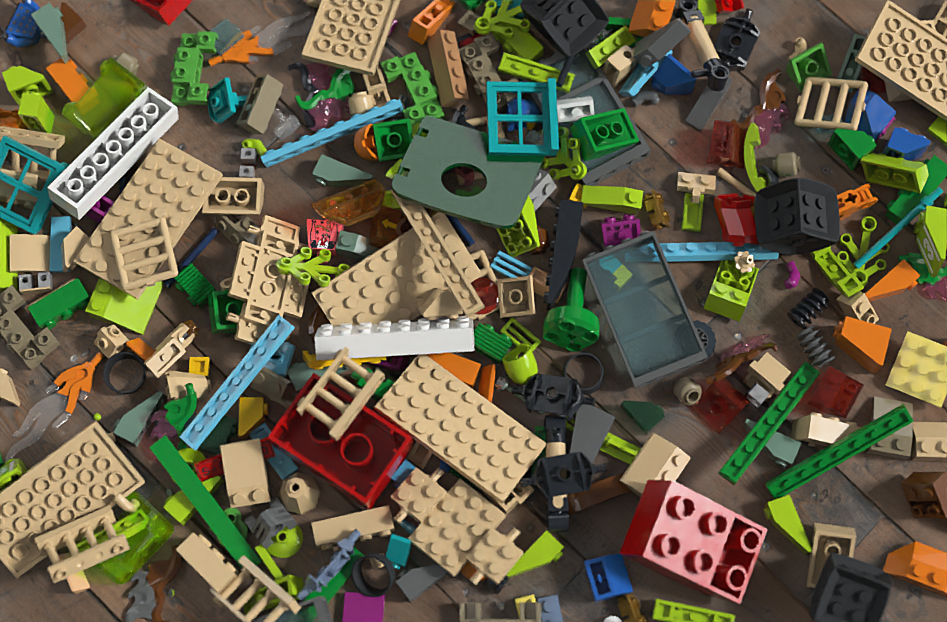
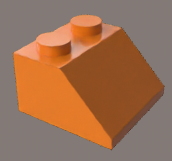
(651, 16)

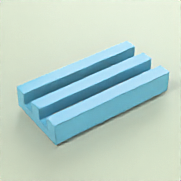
(512, 260)

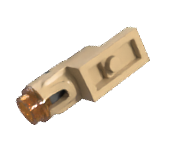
(171, 348)

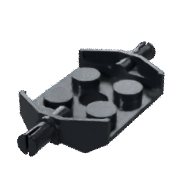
(738, 28)
(564, 402)
(550, 484)

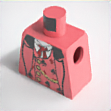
(323, 235)

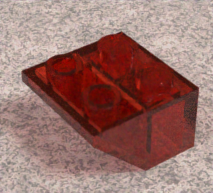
(727, 145)
(835, 393)

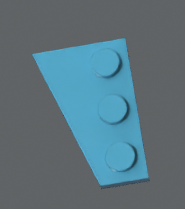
(639, 78)

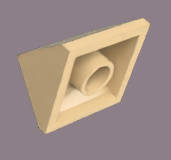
(516, 296)

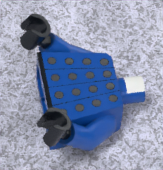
(22, 28)

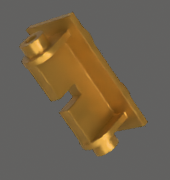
(655, 202)
(631, 608)

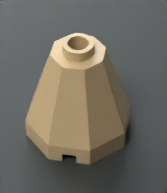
(177, 381)
(303, 499)

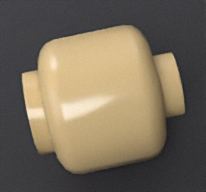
(360, 103)

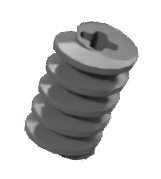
(815, 347)

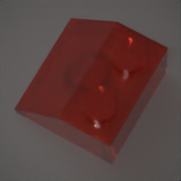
(720, 404)

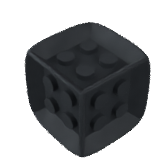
(566, 23)
(797, 216)
(850, 591)

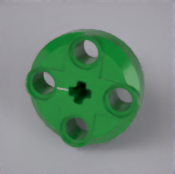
(572, 324)

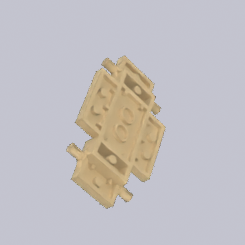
(260, 283)
(456, 526)

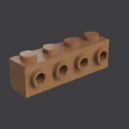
(448, 69)

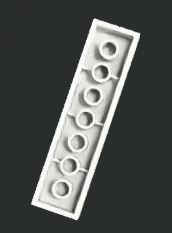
(113, 153)
(395, 338)

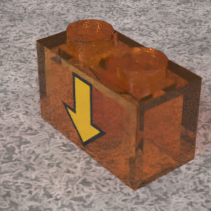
(384, 227)

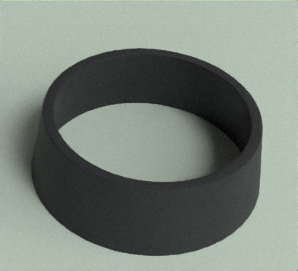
(114, 359)
(586, 391)
(362, 585)

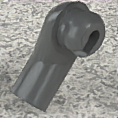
(650, 96)

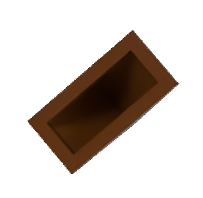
(72, 22)

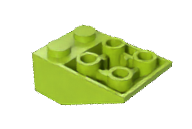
(524, 234)
(730, 290)

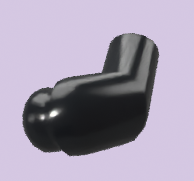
(770, 174)

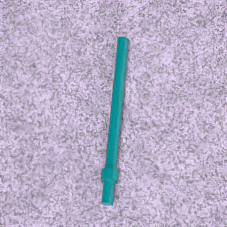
(925, 201)

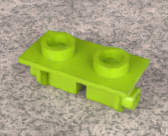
(619, 448)

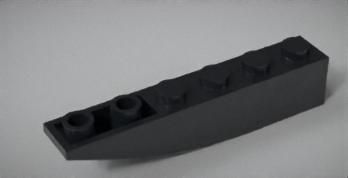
(564, 248)

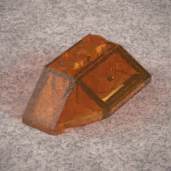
(352, 204)

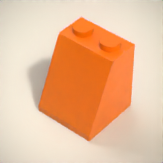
(863, 342)

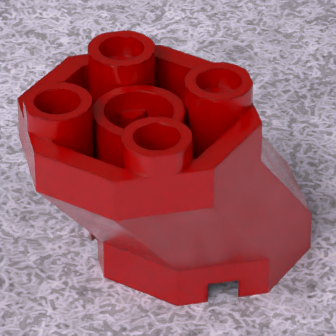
(737, 218)

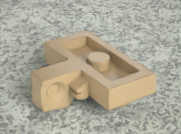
(696, 184)

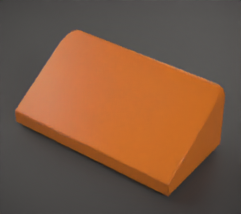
(140, 348)
(487, 381)

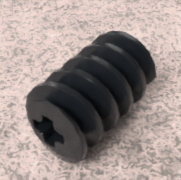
(808, 307)

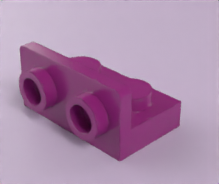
(619, 229)

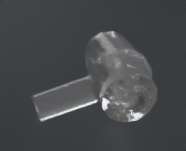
(287, 125)

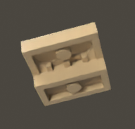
(29, 253)

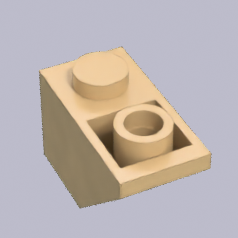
(71, 247)
(858, 307)

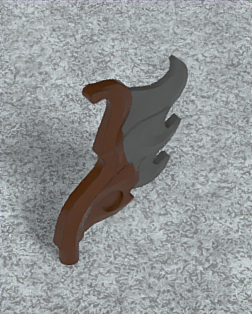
(149, 591)

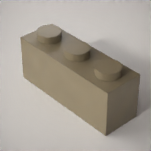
(260, 104)

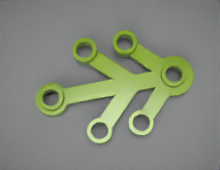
(502, 17)
(563, 158)
(311, 268)
(863, 274)

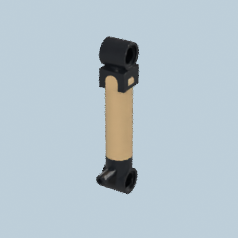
(709, 59)
(556, 506)

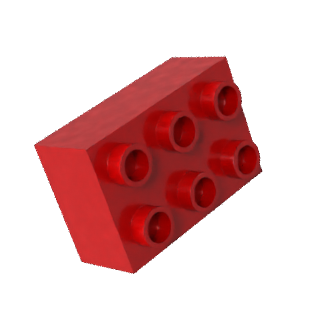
(356, 463)

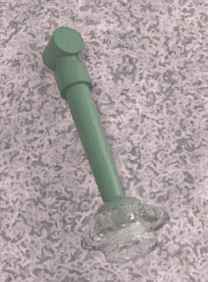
(502, 384)

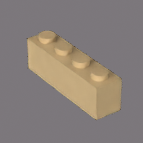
(367, 522)

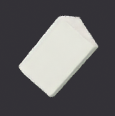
(574, 109)

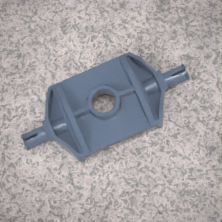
(327, 573)

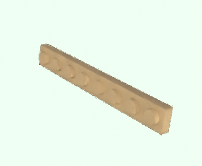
(441, 256)

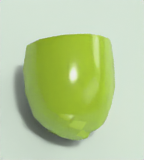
(520, 368)

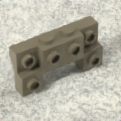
(481, 69)
(19, 337)
(473, 613)

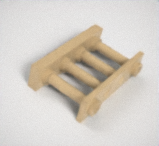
(34, 140)
(360, 396)
(77, 530)
(261, 580)

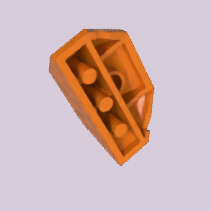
(919, 566)

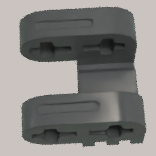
(270, 522)

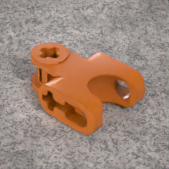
(855, 200)

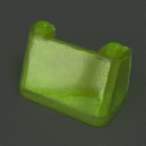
(104, 100)
(141, 545)

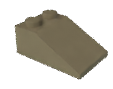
(897, 444)

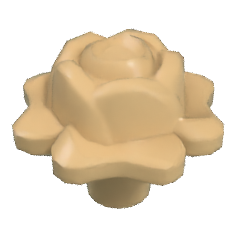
(744, 261)

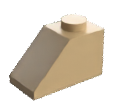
(7, 389)

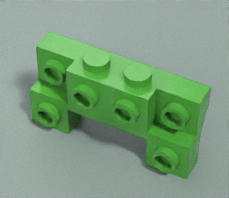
(188, 68)
(418, 86)

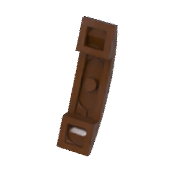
(598, 493)

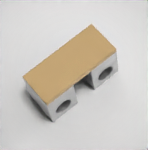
(43, 286)

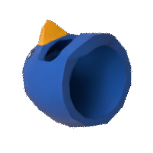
(528, 108)

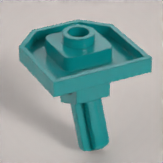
(223, 102)

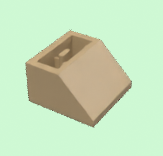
(441, 303)

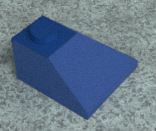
(673, 78)
(874, 117)

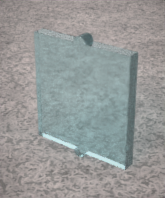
(228, 36)

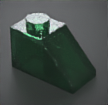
(644, 414)

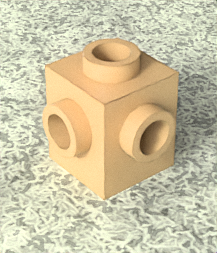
(110, 340)

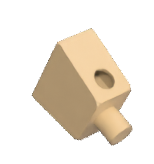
(619, 65)

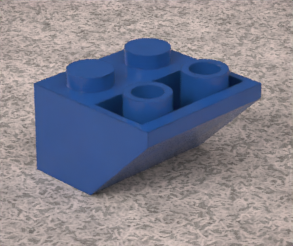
(905, 144)
(607, 577)

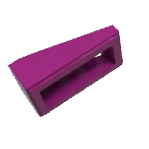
(398, 363)

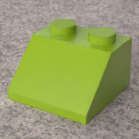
(22, 80)

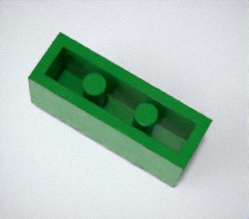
(60, 304)

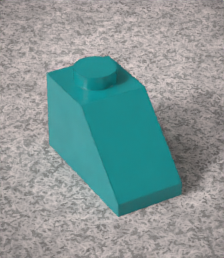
(399, 551)

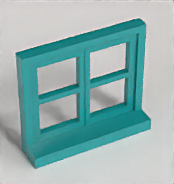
(548, 118)
(43, 203)

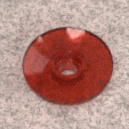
(874, 82)
(490, 298)

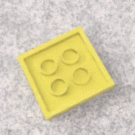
(920, 369)

